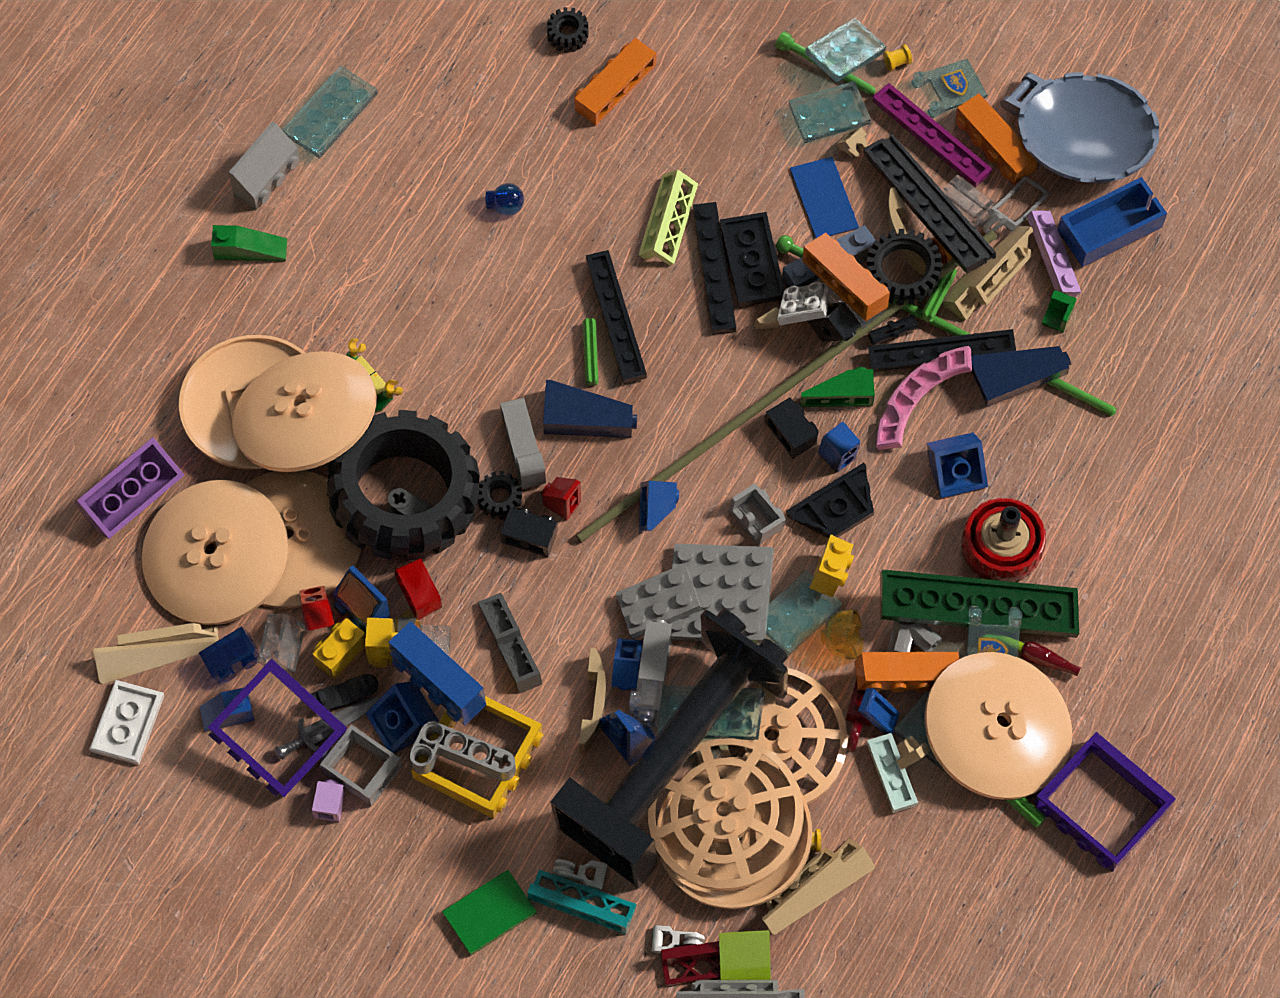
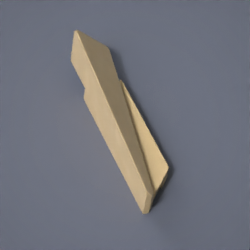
(987, 280)
(151, 649)
(818, 881)

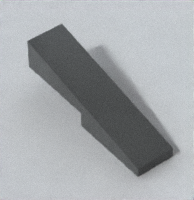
(510, 643)

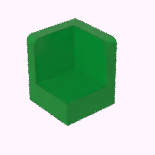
(1059, 311)

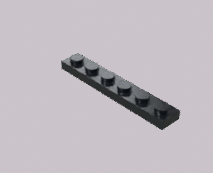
(714, 268)
(616, 317)
(923, 351)

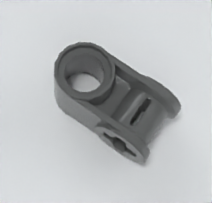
(411, 505)

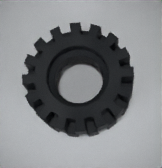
(567, 18)
(495, 482)

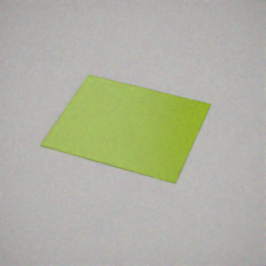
(745, 955)

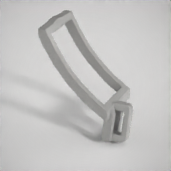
(996, 215)

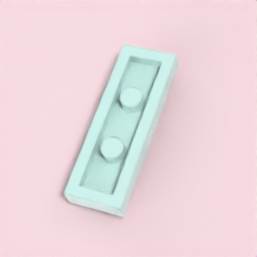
(893, 778)

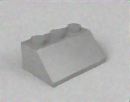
(264, 166)

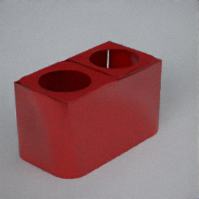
(418, 589)
(316, 608)

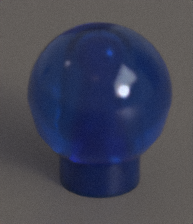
(506, 199)

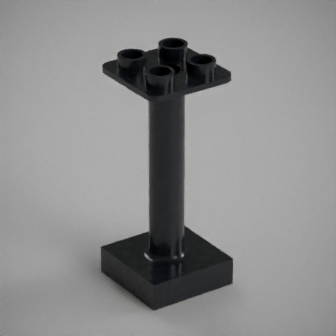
(610, 826)

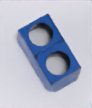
(838, 445)

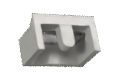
(757, 514)

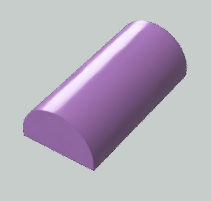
(129, 488)

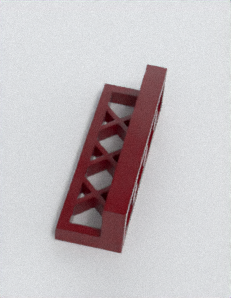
(692, 954)

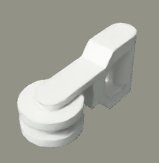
(565, 869)
(691, 938)

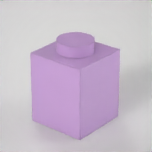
(328, 800)

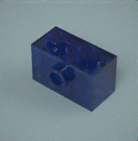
(230, 655)

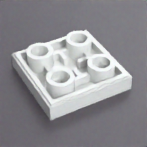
(804, 303)

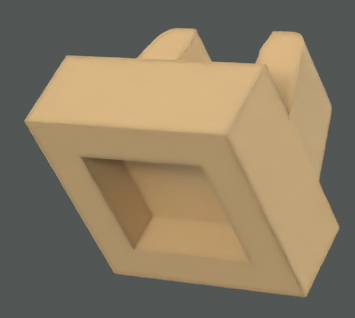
(850, 140)
(911, 751)

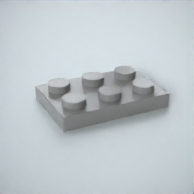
(661, 597)

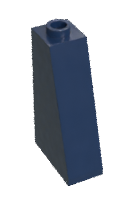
(1018, 371)
(585, 413)

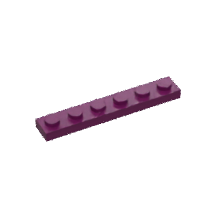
(932, 135)

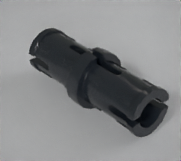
(877, 335)

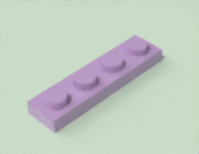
(1053, 253)

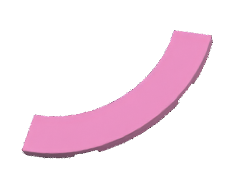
(913, 388)

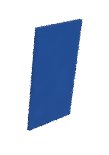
(824, 197)

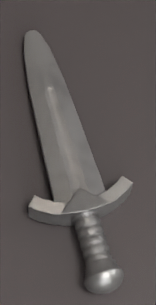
(320, 730)

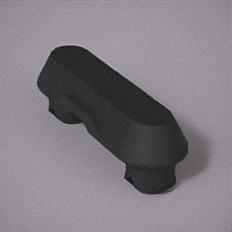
(347, 692)

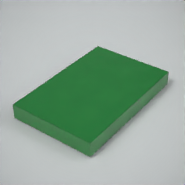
(489, 912)

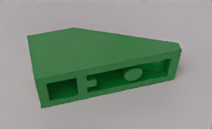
(242, 243)
(844, 390)

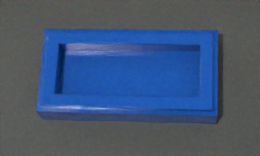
(879, 711)

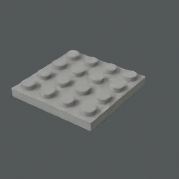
(729, 580)

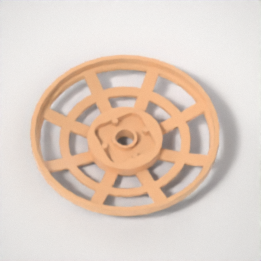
(791, 734)
(734, 825)

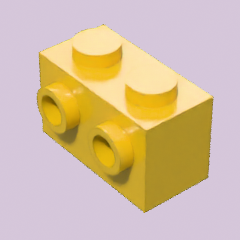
(831, 566)
(378, 634)
(339, 648)

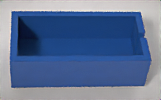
(1111, 221)
(437, 674)

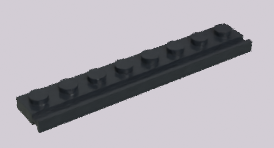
(929, 203)

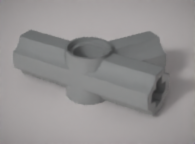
(917, 633)

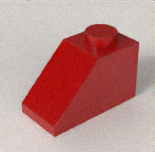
(562, 496)

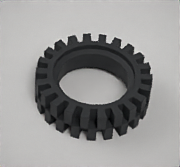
(913, 243)

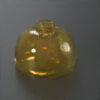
(843, 634)

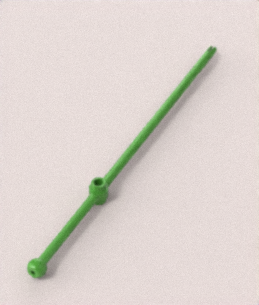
(786, 244)

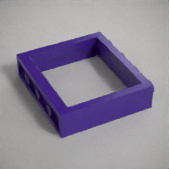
(255, 768)
(1128, 771)

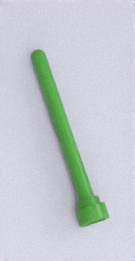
(787, 43)

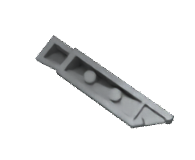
(738, 989)

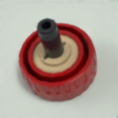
(1003, 540)

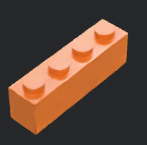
(615, 81)
(995, 138)
(846, 276)
(901, 670)

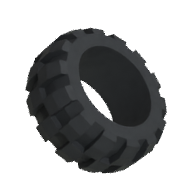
(405, 534)

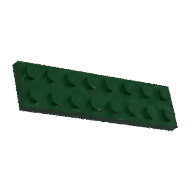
(947, 602)

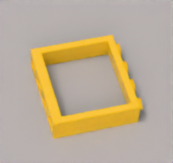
(522, 760)

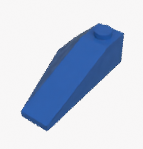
(626, 735)

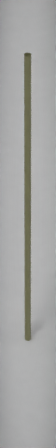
(755, 409)

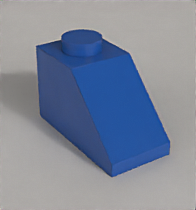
(656, 502)
(626, 664)
(213, 707)

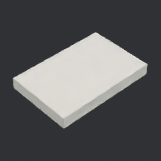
(127, 722)

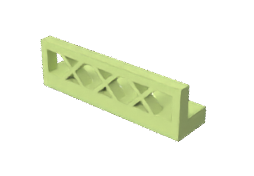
(661, 216)

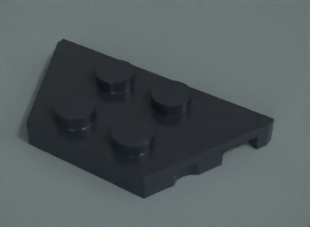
(836, 506)

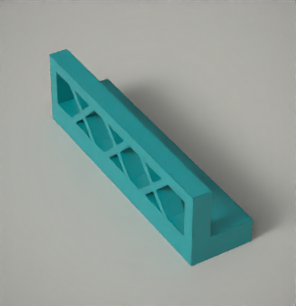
(579, 907)

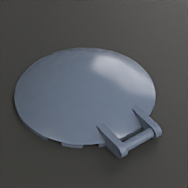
(1085, 126)

